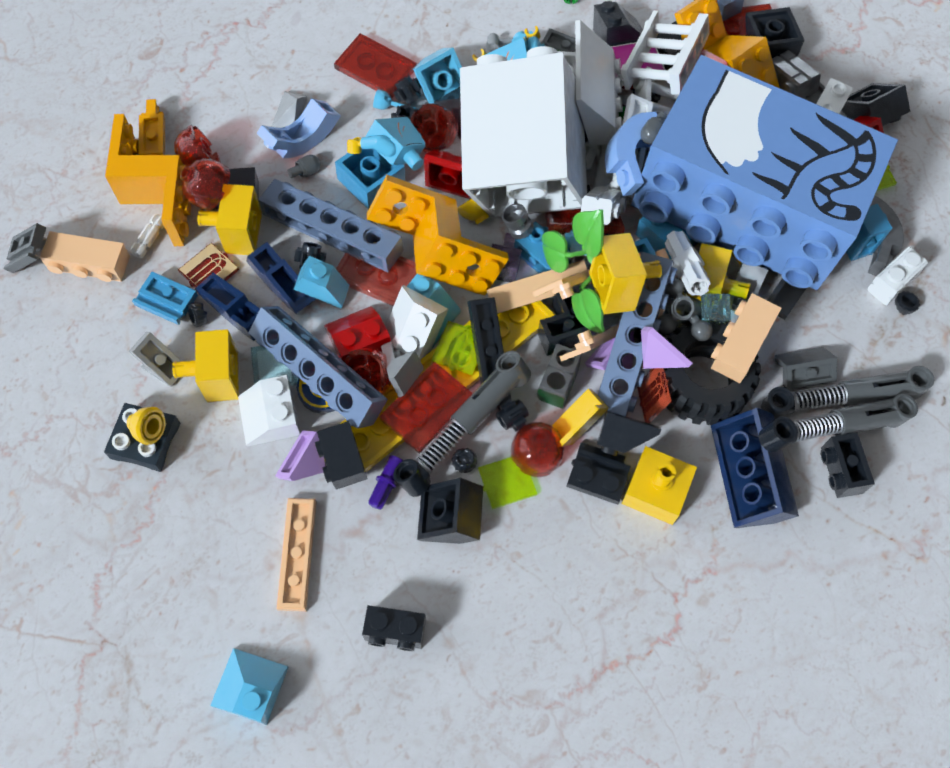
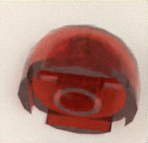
(436, 126)
(193, 145)
(203, 182)
(371, 366)
(537, 449)

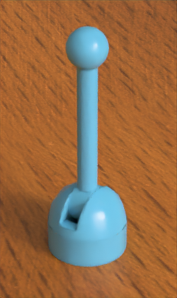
(383, 100)

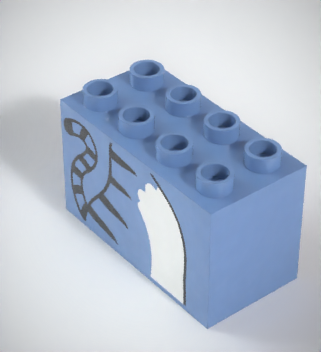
(762, 173)

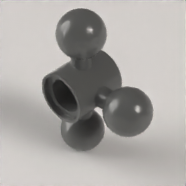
(700, 330)

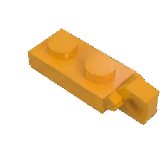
(152, 130)

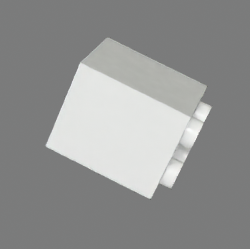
(522, 133)

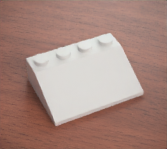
(597, 86)

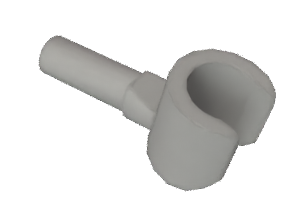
(494, 42)

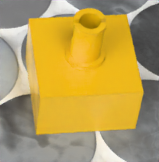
(236, 220)
(716, 265)
(620, 274)
(214, 366)
(659, 485)

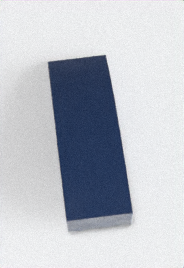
(278, 277)
(229, 302)

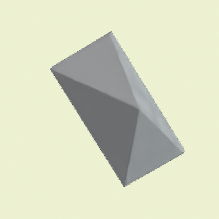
(289, 109)

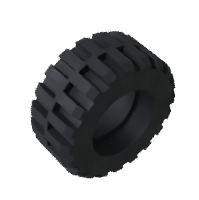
(703, 403)

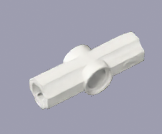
(688, 263)

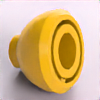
(472, 211)
(147, 425)

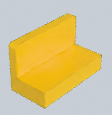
(580, 417)

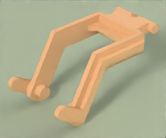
(587, 341)

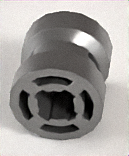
(517, 221)

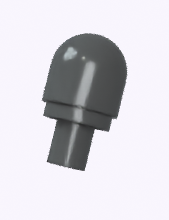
(652, 127)
(305, 166)

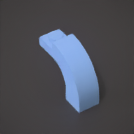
(303, 133)
(621, 156)

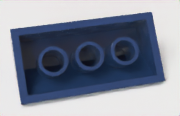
(752, 476)

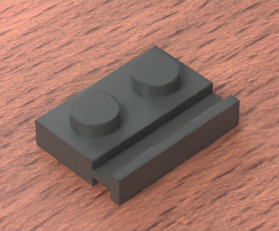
(24, 247)

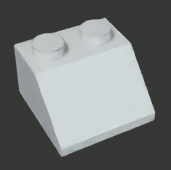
(414, 322)
(268, 411)

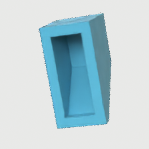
(322, 282)

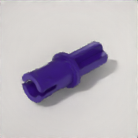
(384, 484)

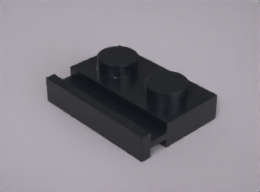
(598, 476)

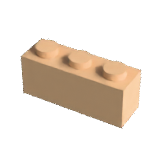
(85, 256)
(744, 337)

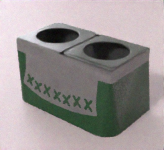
(556, 396)

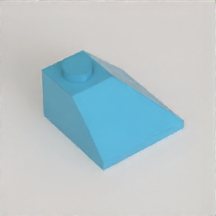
(439, 73)
(435, 292)
(249, 686)

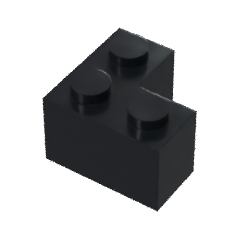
(562, 327)

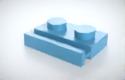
(165, 298)

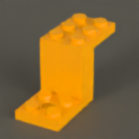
(742, 53)
(147, 179)
(436, 236)

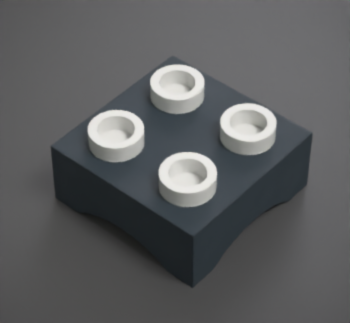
(125, 448)

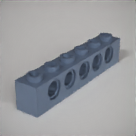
(314, 218)
(623, 345)
(317, 367)

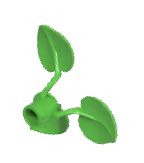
(589, 232)

